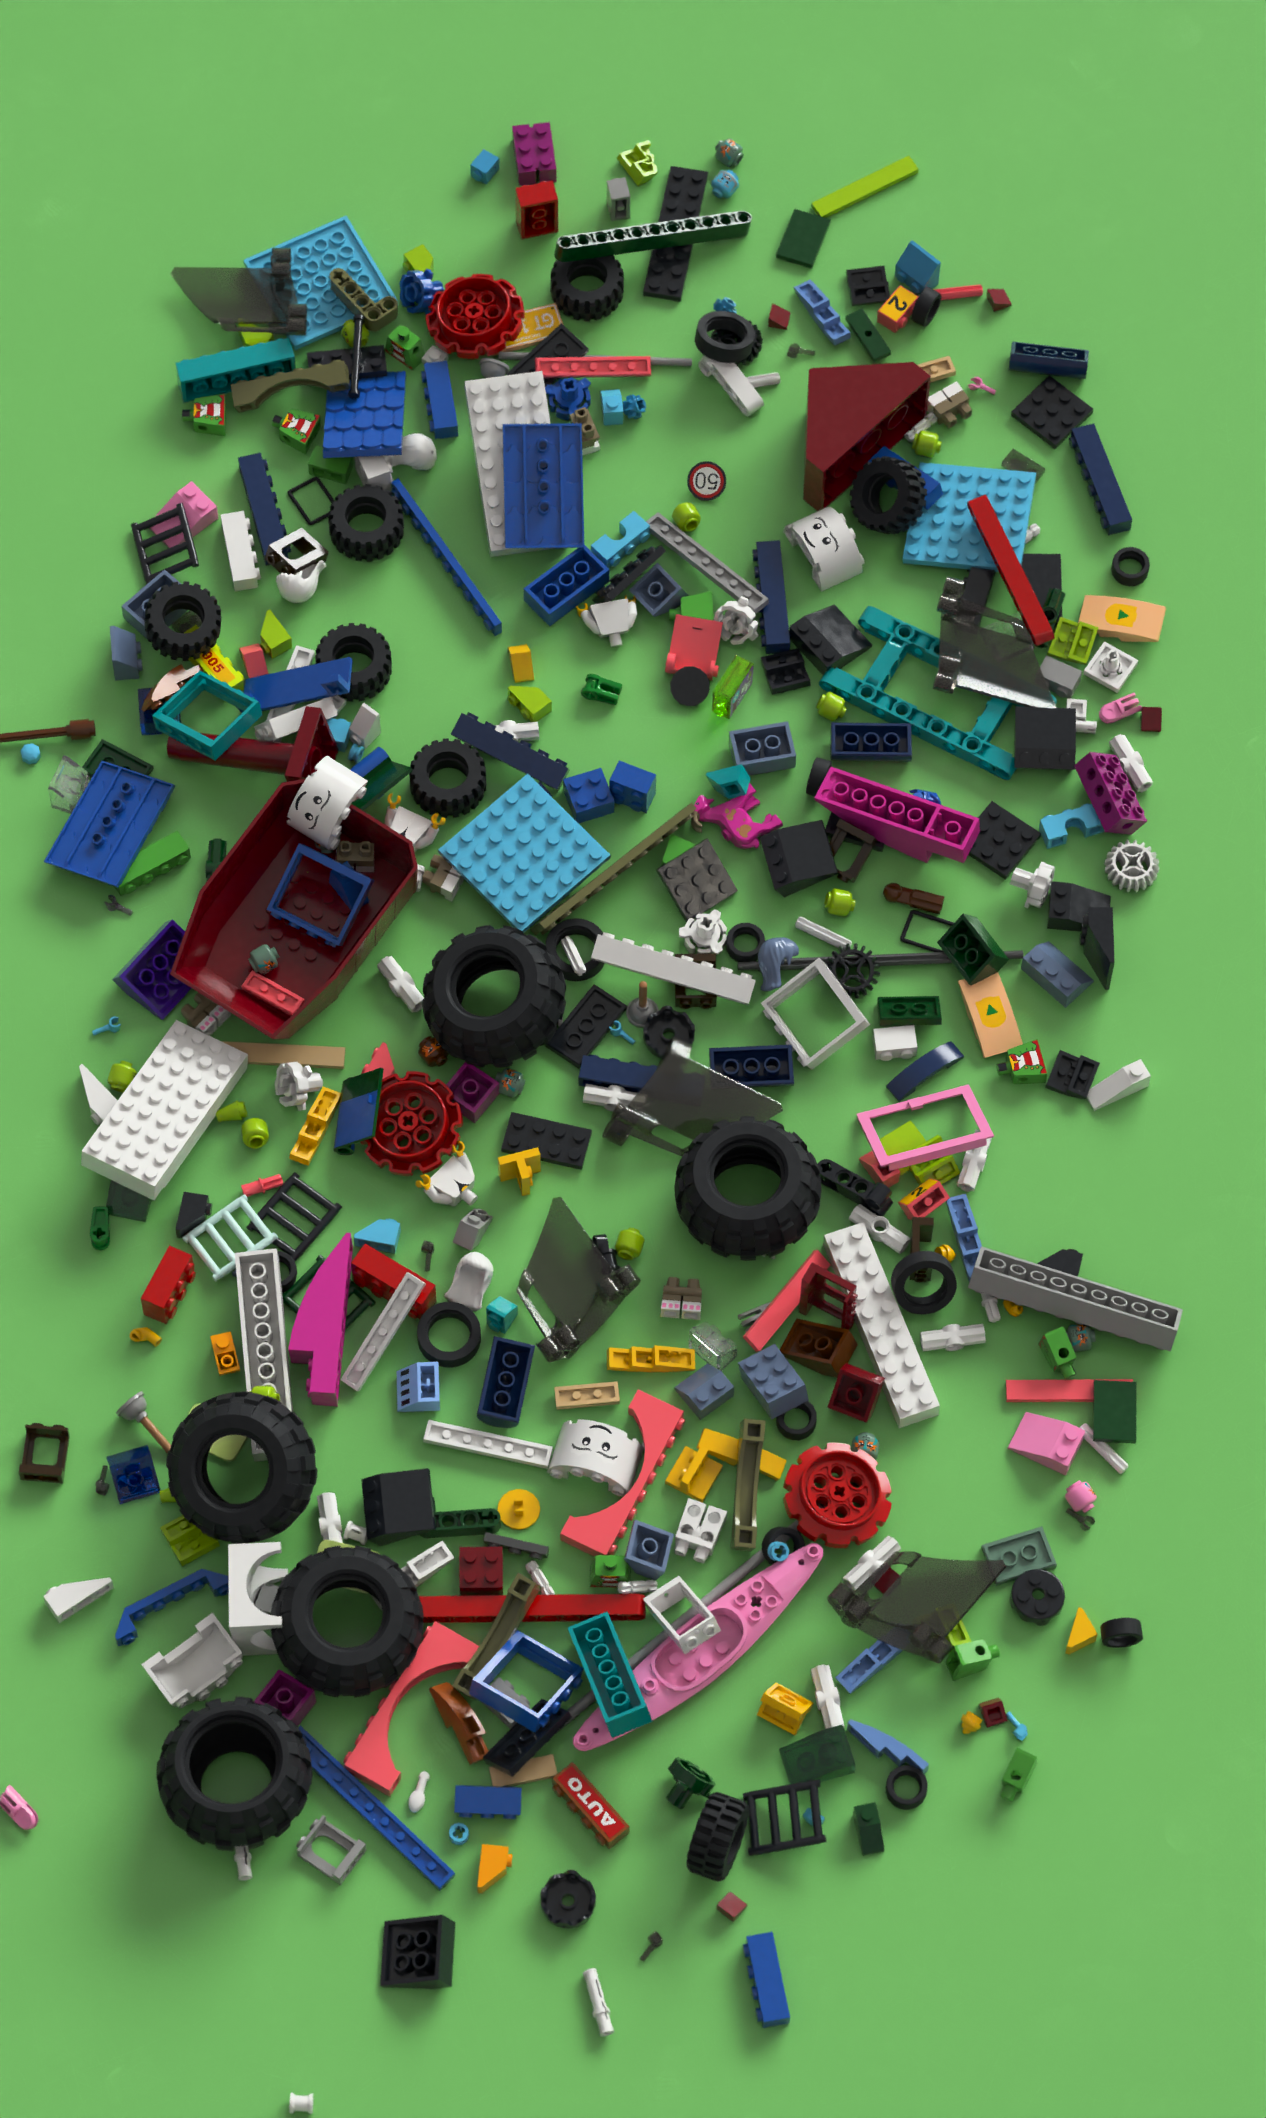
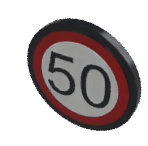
(706, 480)

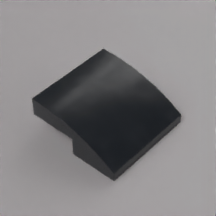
(867, 285)
(785, 671)
(1072, 1075)

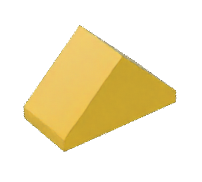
(521, 663)
(1082, 1632)

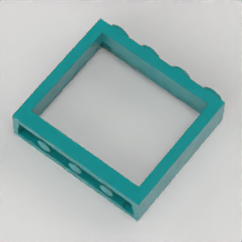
(213, 749)

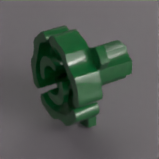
(688, 1781)

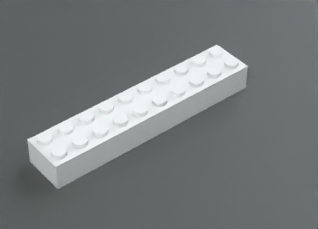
(263, 1326)
(882, 1326)

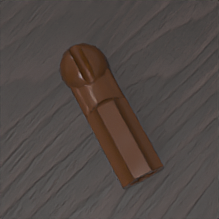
(915, 898)

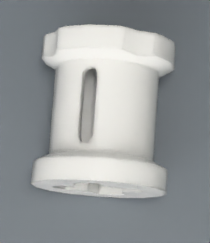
(350, 1533)
(301, 2103)

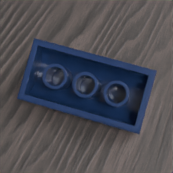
(1048, 360)
(871, 742)
(755, 1064)
(505, 1383)

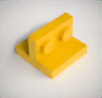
(520, 1166)
(694, 1473)
(784, 1708)

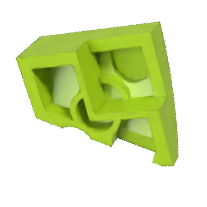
(639, 163)

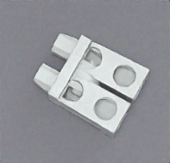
(698, 1537)

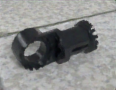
(609, 1254)

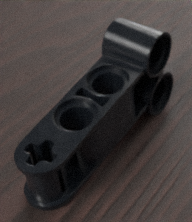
(875, 1198)

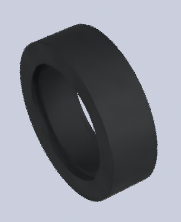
(724, 352)
(572, 927)
(930, 1303)
(449, 1310)

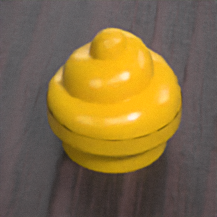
(947, 1252)
(970, 1722)

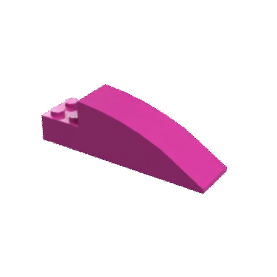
(899, 818)
(321, 1324)

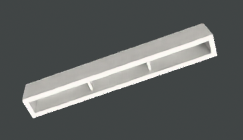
(673, 969)

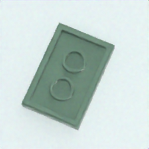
(1020, 1554)

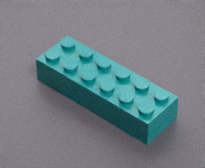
(216, 372)
(609, 1674)

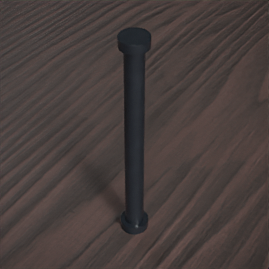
(353, 393)

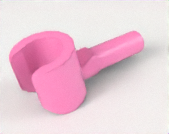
(979, 384)

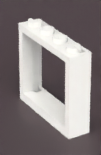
(793, 986)

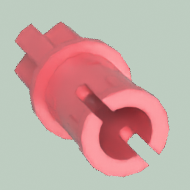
(262, 1185)

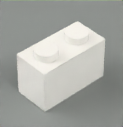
(894, 1042)

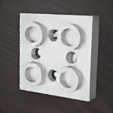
(1111, 661)

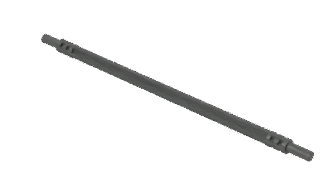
(882, 960)

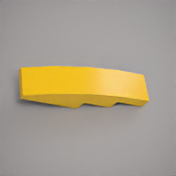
(315, 1126)
(651, 1359)
(726, 1449)

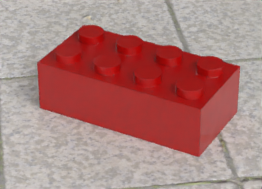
(384, 1275)

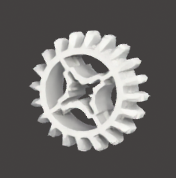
(1131, 876)

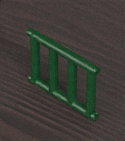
(353, 1288)

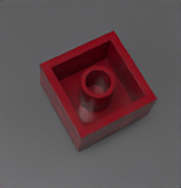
(856, 1392)
(480, 1571)

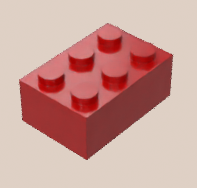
(536, 209)
(168, 1285)

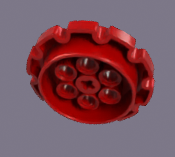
(475, 316)
(434, 1099)
(837, 1495)

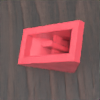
(253, 660)

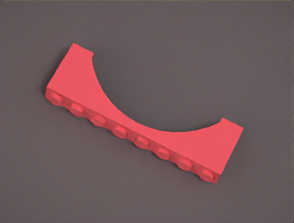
(601, 1530)
(437, 1653)

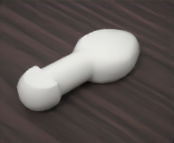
(417, 1797)

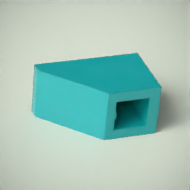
(730, 781)
(501, 1314)

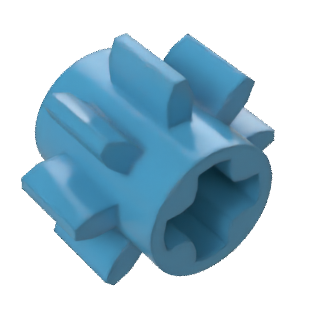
(725, 305)
(634, 406)

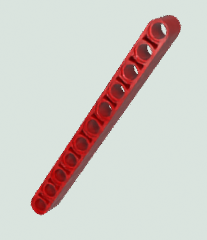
(543, 1609)

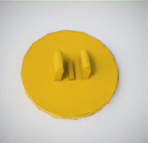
(519, 1509)

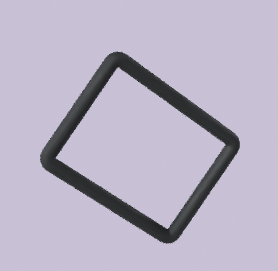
(299, 507)
(902, 938)

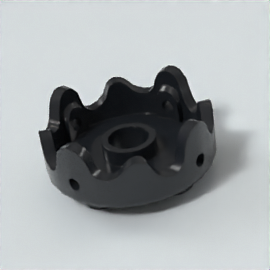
(663, 1021)
(1037, 1610)
(564, 1885)

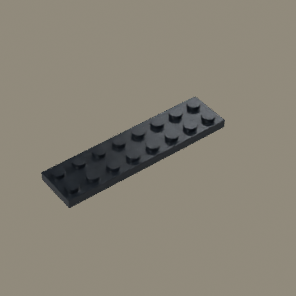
(670, 265)

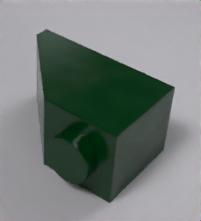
(868, 1828)

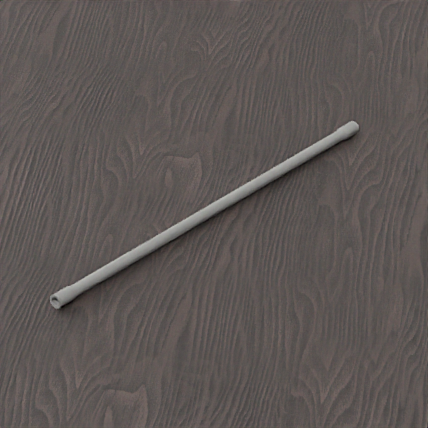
(707, 1600)

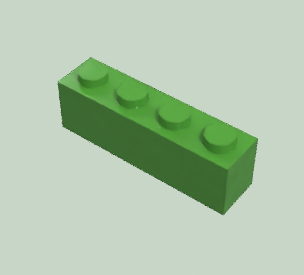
(155, 861)

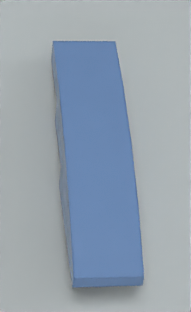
(822, 313)
(965, 1231)
(867, 1665)
(881, 1743)

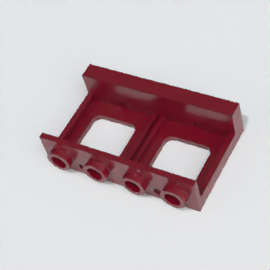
(813, 1290)

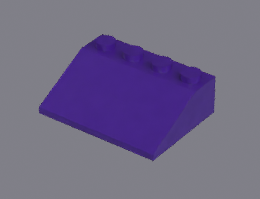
(148, 975)

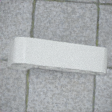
(734, 384)

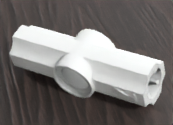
(521, 731)
(1131, 763)
(401, 983)
(607, 1097)
(972, 1166)
(890, 1236)
(952, 1337)
(329, 1519)
(871, 1562)
(827, 1696)

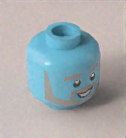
(725, 184)

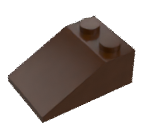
(819, 1346)

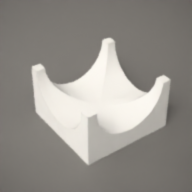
(245, 1583)

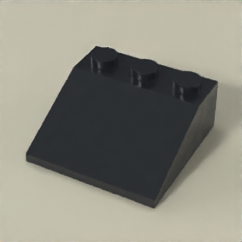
(828, 639)
(1045, 738)
(798, 856)
(1098, 942)
(398, 1505)
(418, 1952)

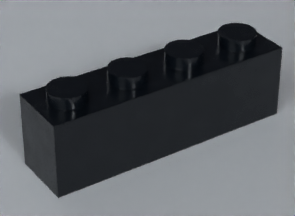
(978, 587)

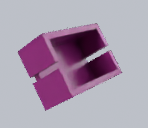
(534, 152)

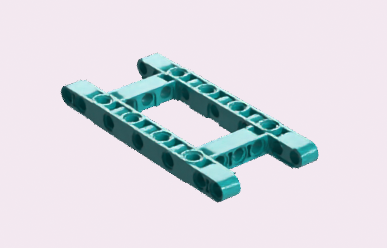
(924, 647)

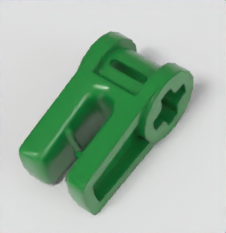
(602, 690)
(100, 1227)

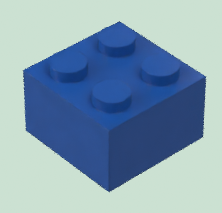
(632, 786)
(588, 795)

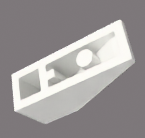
(1119, 1085)
(98, 1097)
(72, 1597)

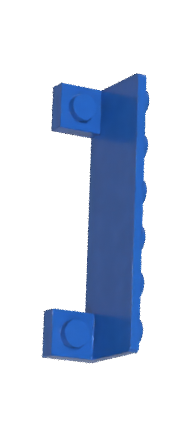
(300, 684)

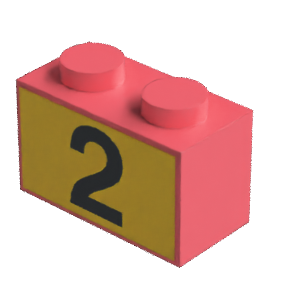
(897, 309)
(924, 1199)

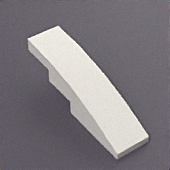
(426, 1565)

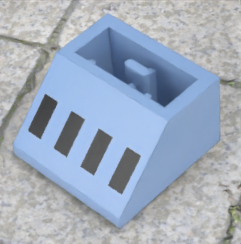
(418, 1387)

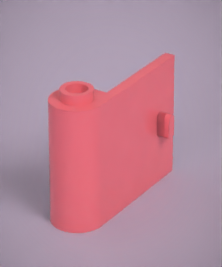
(694, 644)

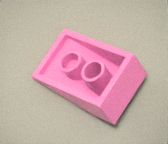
(199, 512)
(1047, 1441)

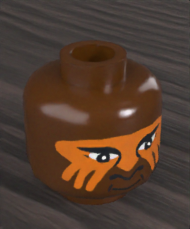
(432, 1052)

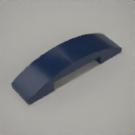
(923, 1069)

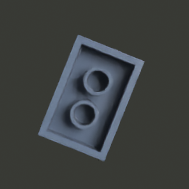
(136, 606)
(763, 748)
(773, 1381)

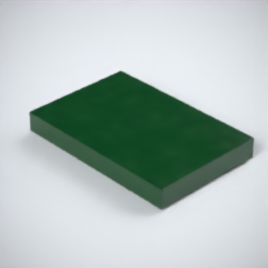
(803, 238)
(112, 754)
(909, 1010)
(1114, 1411)

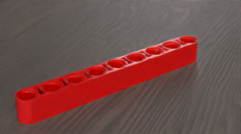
(1010, 570)

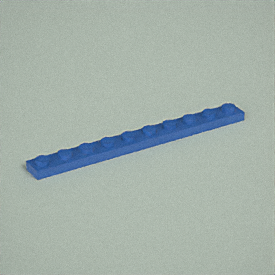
(448, 560)
(377, 1814)

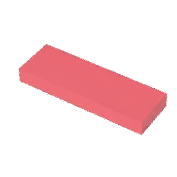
(272, 993)

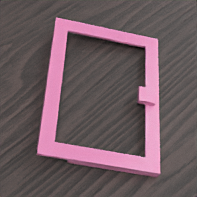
(932, 1151)

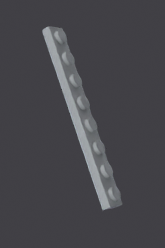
(705, 562)

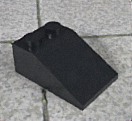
(1069, 904)

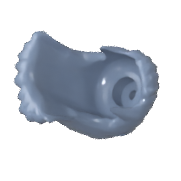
(770, 958)

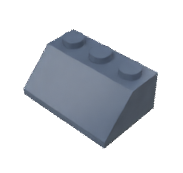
(1055, 973)

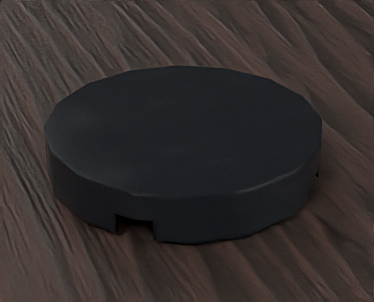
(690, 686)

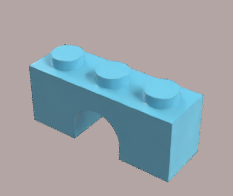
(612, 551)
(1054, 826)

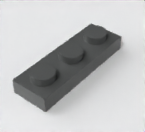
(517, 1546)

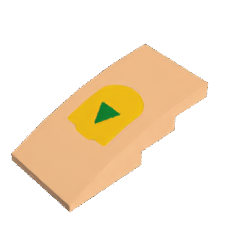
(1123, 618)
(990, 1015)

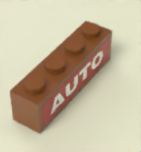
(590, 1805)

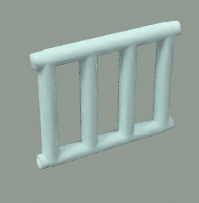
(225, 1214)

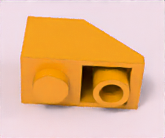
(225, 1353)

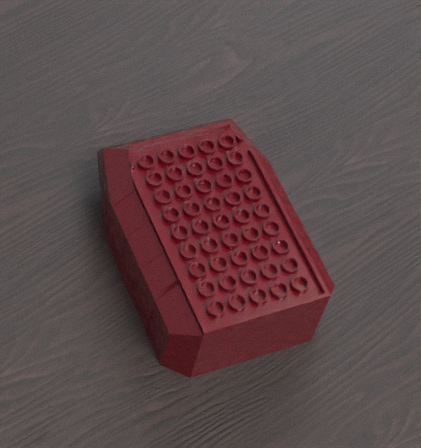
(234, 916)

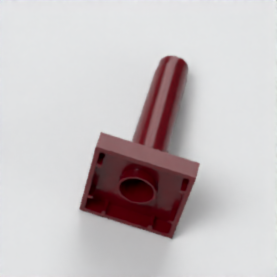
(292, 760)

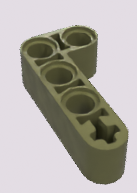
(343, 284)

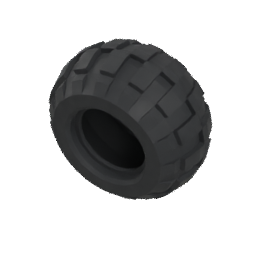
(515, 1030)
(754, 1228)
(289, 1459)
(352, 1669)
(227, 1729)

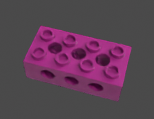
(1110, 793)

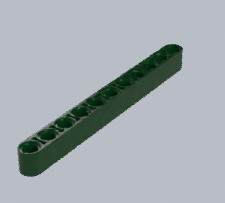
(652, 236)

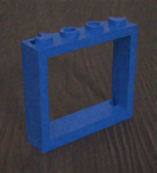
(298, 922)
(540, 1655)

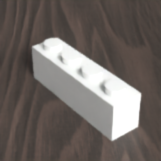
(239, 550)

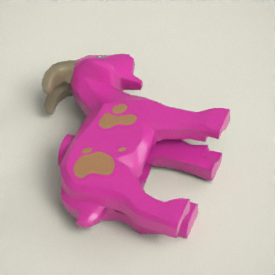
(734, 820)

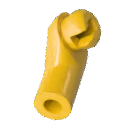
(1012, 1308)
(145, 1334)

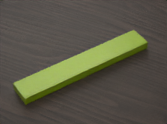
(865, 187)

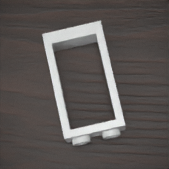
(290, 722)
(676, 1591)

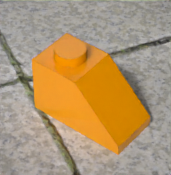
(493, 1865)

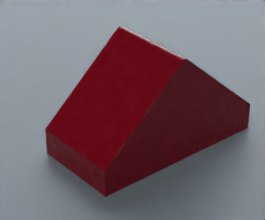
(852, 417)

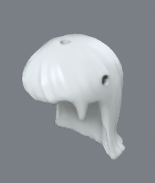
(416, 452)
(301, 586)
(470, 1281)

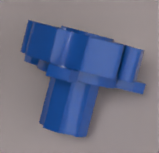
(418, 290)
(568, 395)

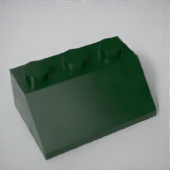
(972, 949)

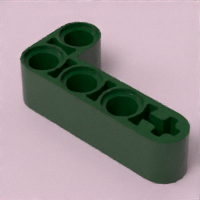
(459, 1527)

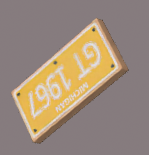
(536, 327)

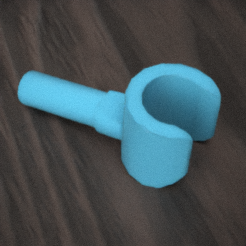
(113, 1028)
(619, 1032)
(1021, 1730)

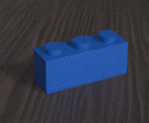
(488, 1801)

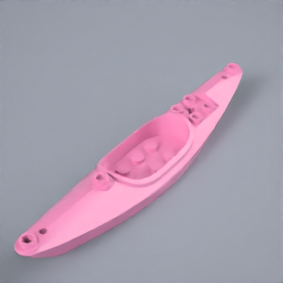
(672, 1677)

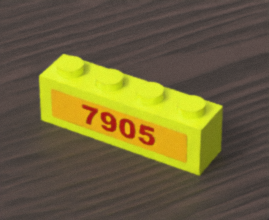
(218, 666)

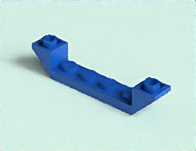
(194, 1582)

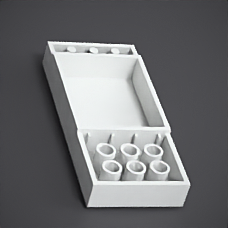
(489, 406)
(164, 1110)

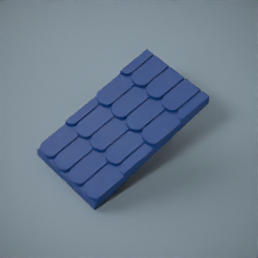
(366, 424)
(543, 485)
(110, 824)

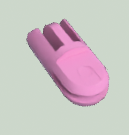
(1119, 709)
(18, 1809)

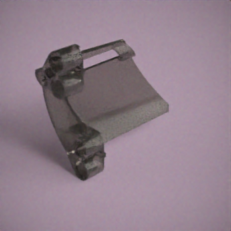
(247, 295)
(985, 658)
(686, 1100)
(572, 1282)
(920, 1604)

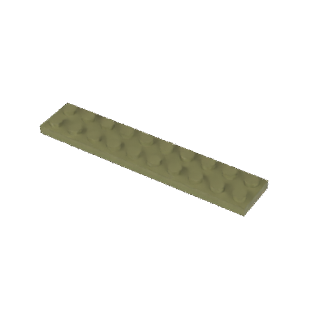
(610, 873)

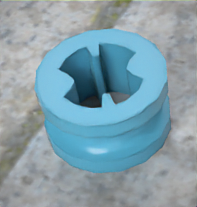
(356, 753)
(780, 1557)
(461, 1826)

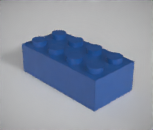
(566, 585)

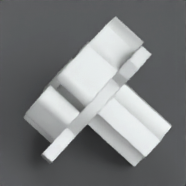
(737, 619)
(1036, 883)
(705, 933)
(296, 1082)

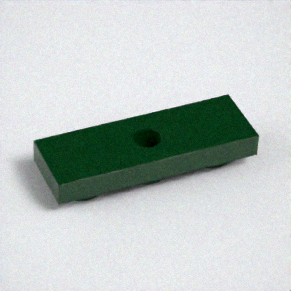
(868, 335)

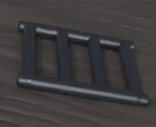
(187, 545)
(306, 1238)
(798, 1841)

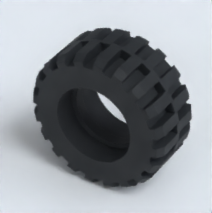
(593, 303)
(366, 501)
(908, 501)
(364, 641)
(183, 644)
(448, 755)
(717, 1836)

